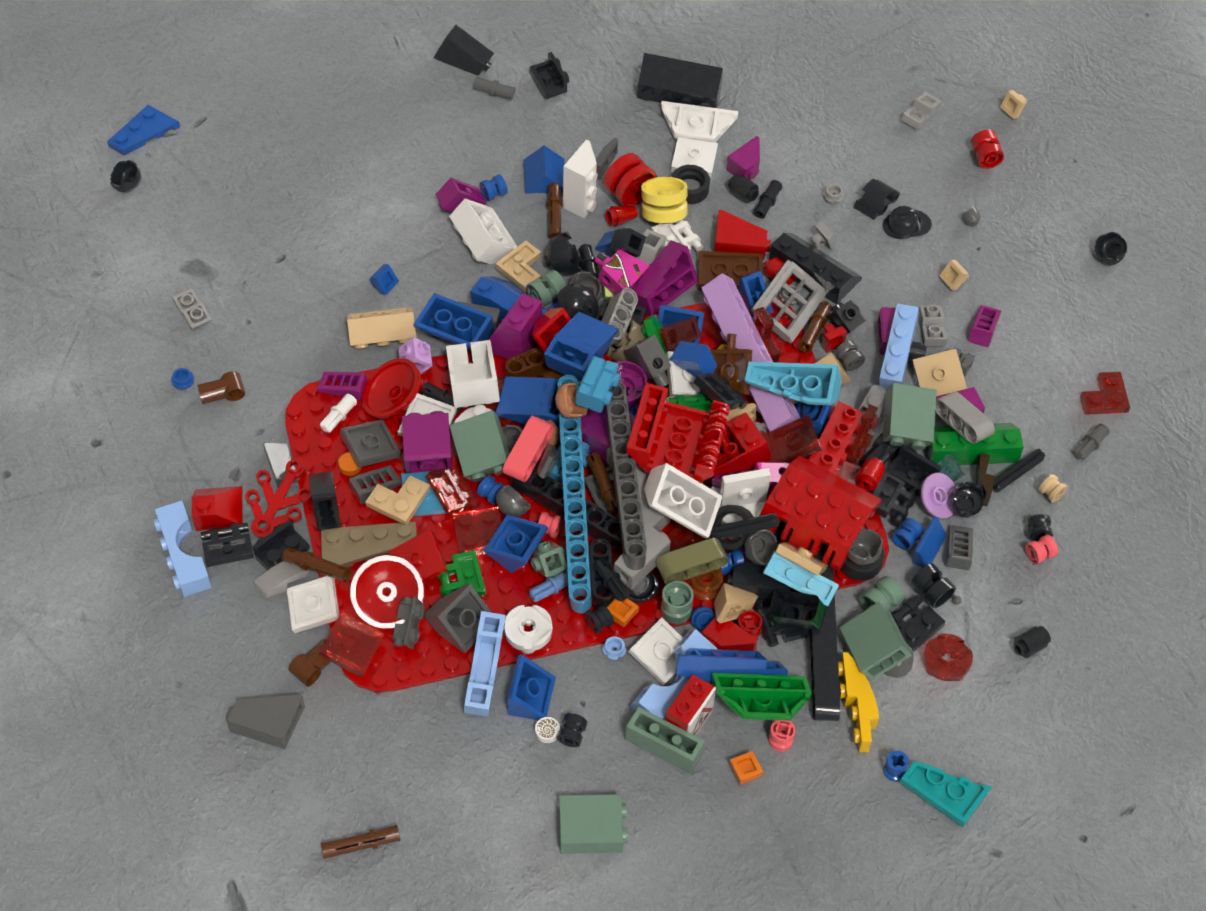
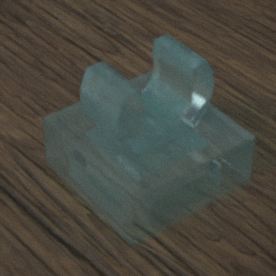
(951, 468)

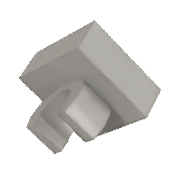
(824, 237)

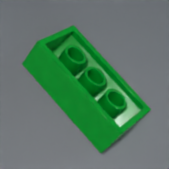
(1002, 446)

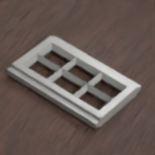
(806, 311)

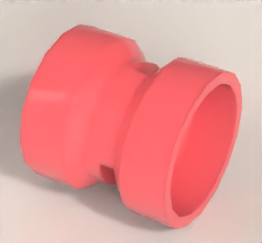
(1042, 549)
(779, 740)

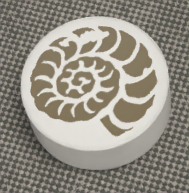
(547, 729)

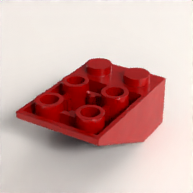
(741, 446)

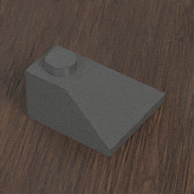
(458, 617)

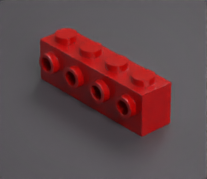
(837, 437)

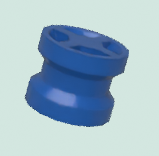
(489, 488)

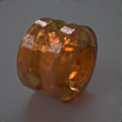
(707, 590)

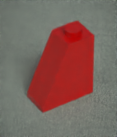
(740, 236)

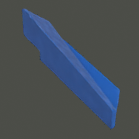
(708, 661)

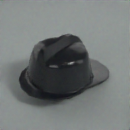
(906, 223)

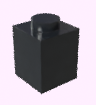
(627, 241)

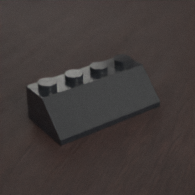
(679, 81)
(825, 270)

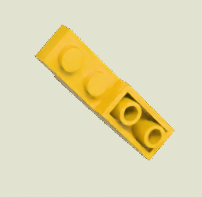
(860, 697)

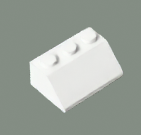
(580, 181)
(482, 231)
(682, 499)

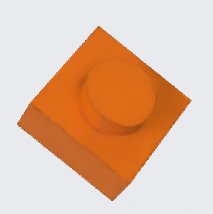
(623, 611)
(746, 767)

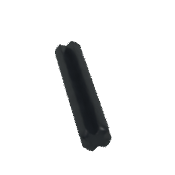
(1018, 469)
(745, 526)

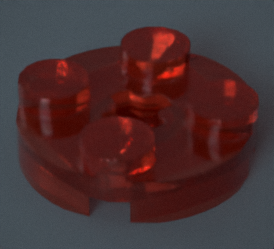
(942, 669)

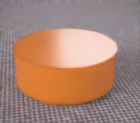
(347, 465)

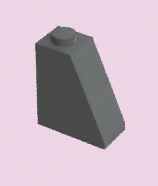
(266, 718)

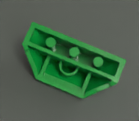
(762, 695)

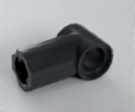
(881, 450)

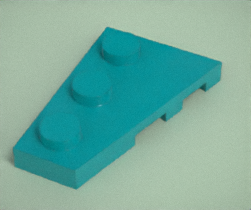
(948, 794)

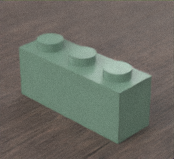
(664, 740)

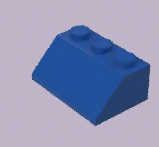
(454, 321)

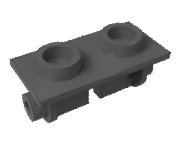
(408, 633)

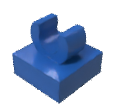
(384, 279)

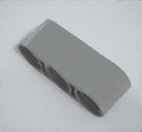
(620, 312)
(964, 417)

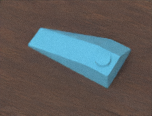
(799, 381)

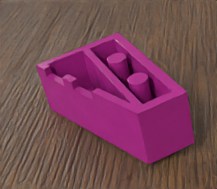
(666, 278)

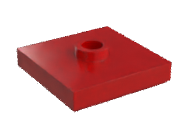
(423, 555)

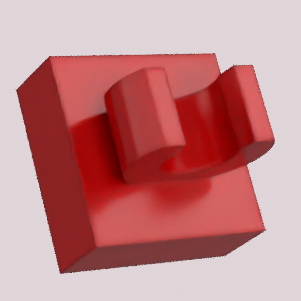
(833, 337)

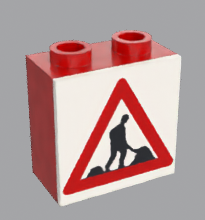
(692, 705)

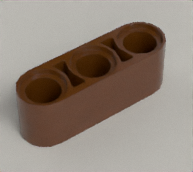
(526, 364)

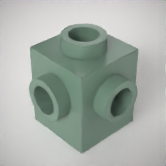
(553, 564)

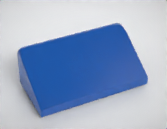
(929, 544)

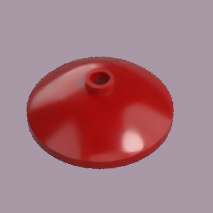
(391, 388)
(376, 575)

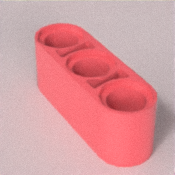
(528, 448)

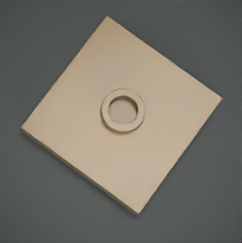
(940, 372)
(802, 558)

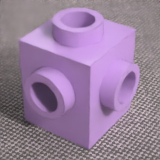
(417, 352)

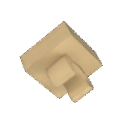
(1013, 104)
(954, 275)

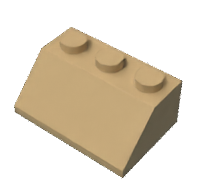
(381, 327)

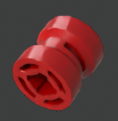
(750, 620)

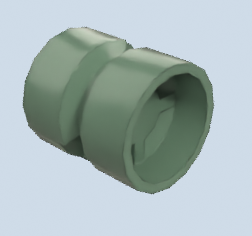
(546, 287)
(885, 591)
(677, 602)

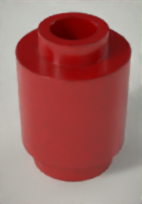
(772, 268)
(870, 474)

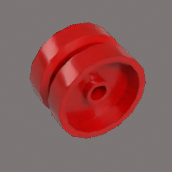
(626, 178)

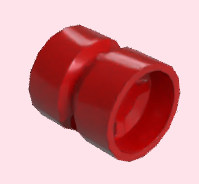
(987, 149)

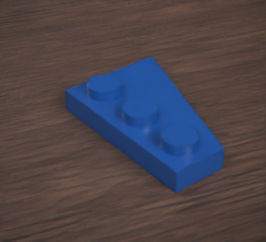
(141, 128)

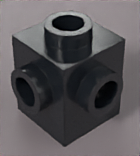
(846, 315)

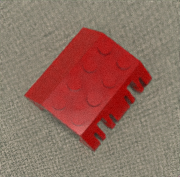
(677, 434)
(820, 509)

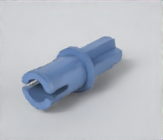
(550, 586)

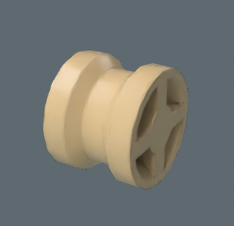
(1053, 488)

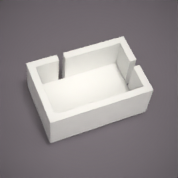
(475, 381)

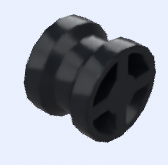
(1039, 526)
(599, 619)

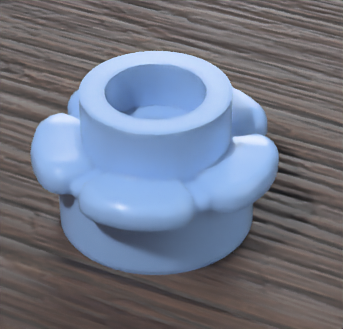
(614, 642)

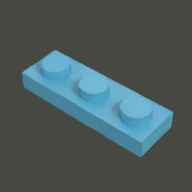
(800, 578)

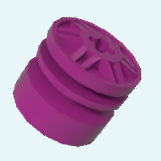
(634, 381)

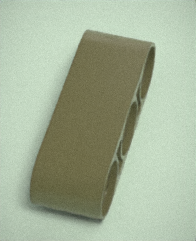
(692, 560)

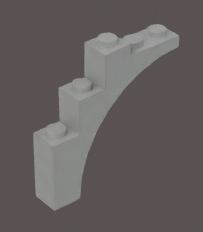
(656, 541)

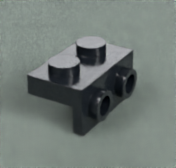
(550, 77)
(912, 468)

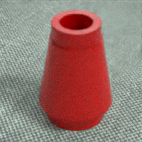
(620, 214)

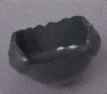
(125, 175)
(1110, 248)
(966, 499)
(644, 590)

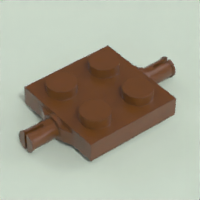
(733, 364)

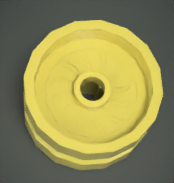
(664, 199)

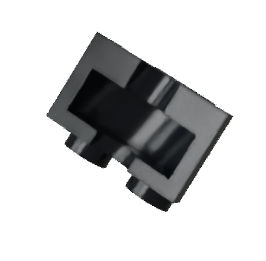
(875, 198)

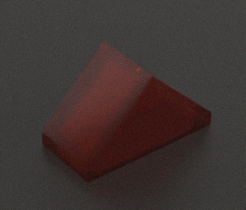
(683, 330)

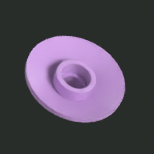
(936, 495)

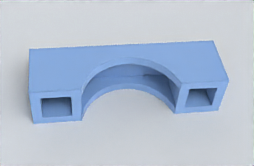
(899, 345)
(190, 570)
(484, 664)
(658, 698)

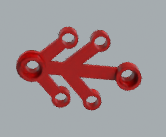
(277, 501)

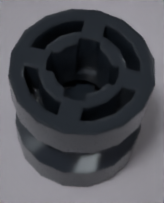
(572, 729)

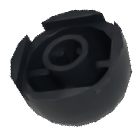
(562, 255)
(577, 299)

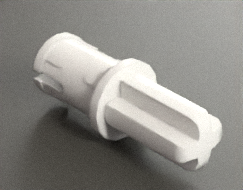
(338, 413)

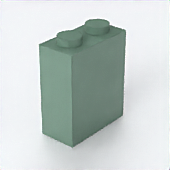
(909, 416)
(480, 445)
(875, 641)
(592, 824)

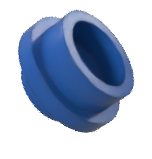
(182, 378)
(702, 617)

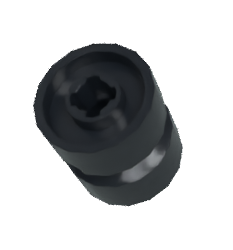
(930, 582)

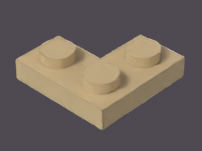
(516, 265)
(399, 505)

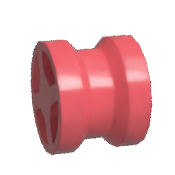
(552, 523)

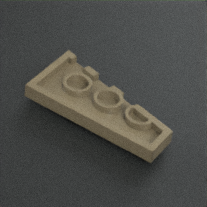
(366, 542)

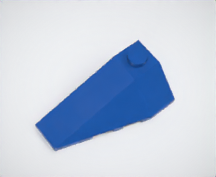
(496, 293)

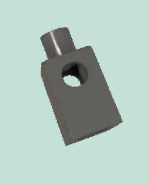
(651, 358)

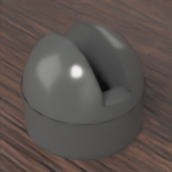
(971, 217)

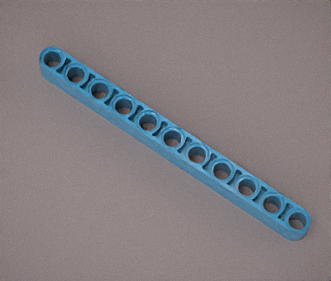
(572, 502)

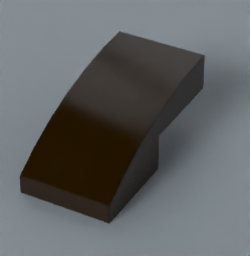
(984, 480)

